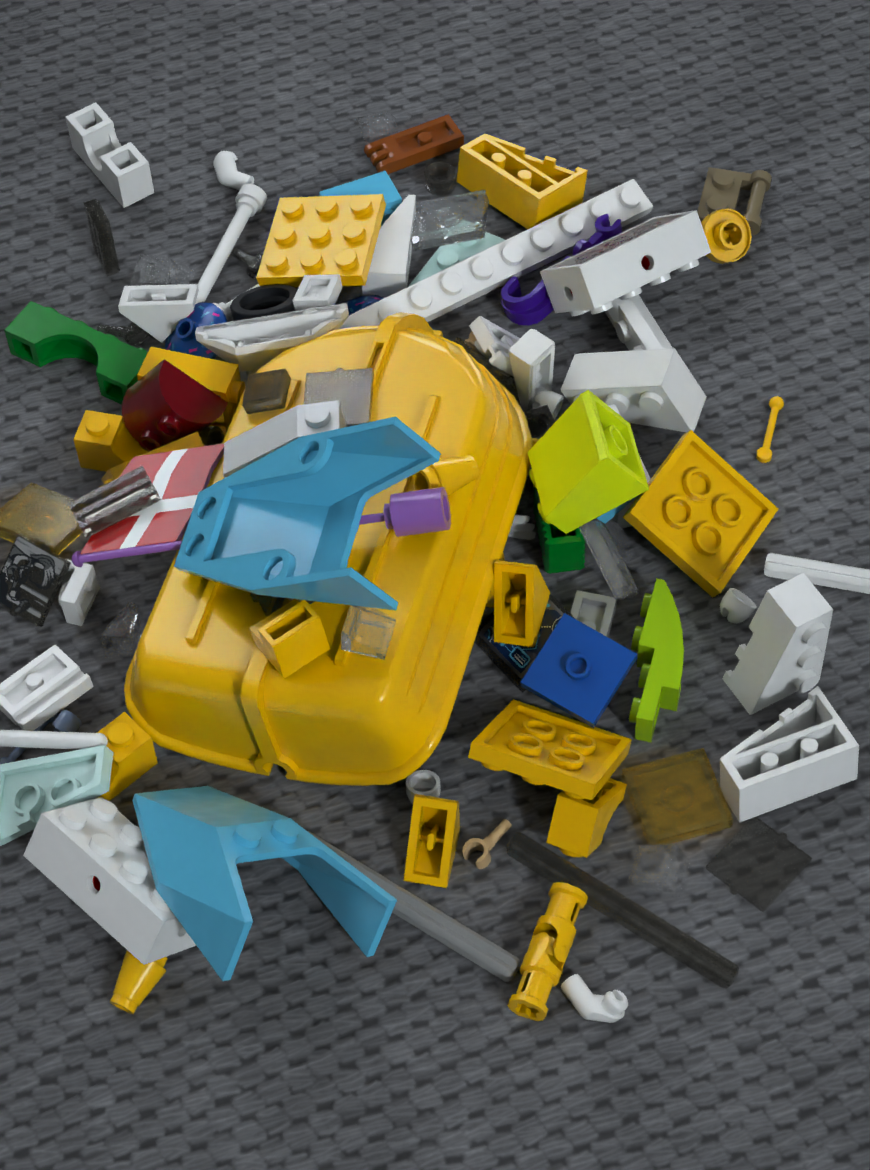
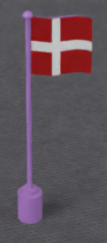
(186, 472)

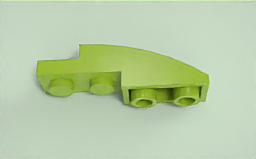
(660, 660)

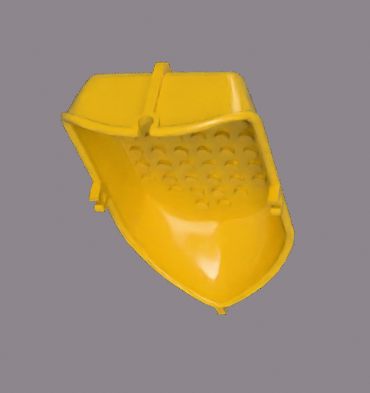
(349, 715)

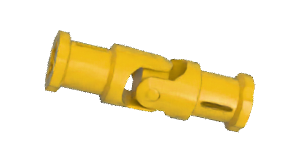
(547, 951)

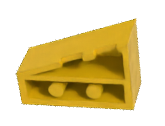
(517, 182)

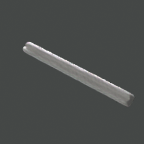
(440, 925)

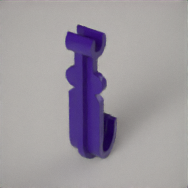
(537, 304)

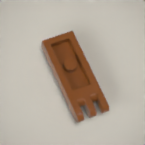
(415, 145)

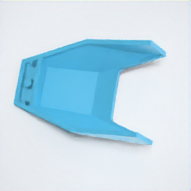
(193, 854)

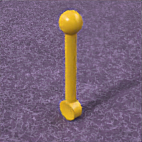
(764, 453)

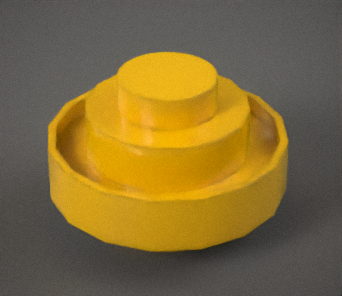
(727, 235)

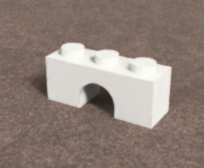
(118, 167)

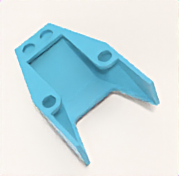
(295, 514)

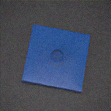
(578, 670)

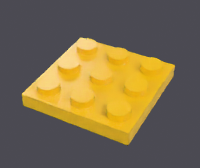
(322, 239)
(701, 513)
(550, 750)

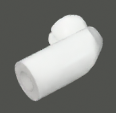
(227, 171)
(594, 1007)

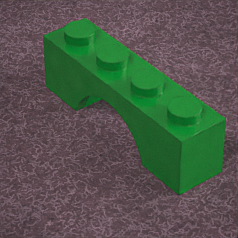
(45, 335)

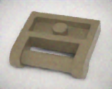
(723, 192)

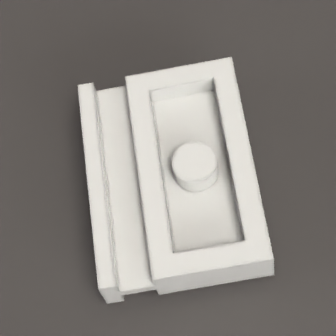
(493, 343)
(42, 689)

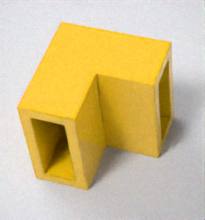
(291, 637)

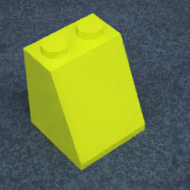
(585, 464)

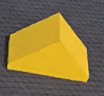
(518, 603)
(432, 840)

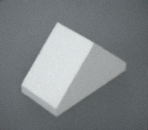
(158, 307)

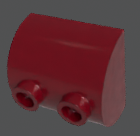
(168, 407)

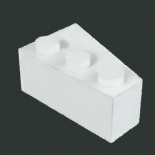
(643, 384)
(784, 647)
(789, 760)

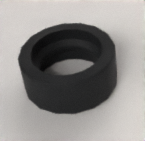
(263, 301)

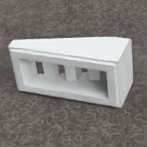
(532, 366)

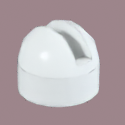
(551, 399)
(736, 606)
(423, 783)

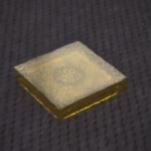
(41, 517)
(677, 798)

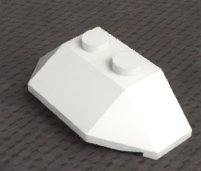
(261, 339)

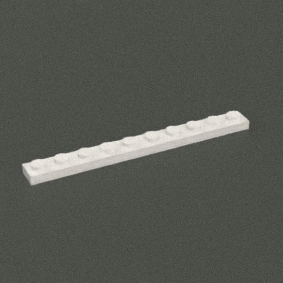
(509, 258)

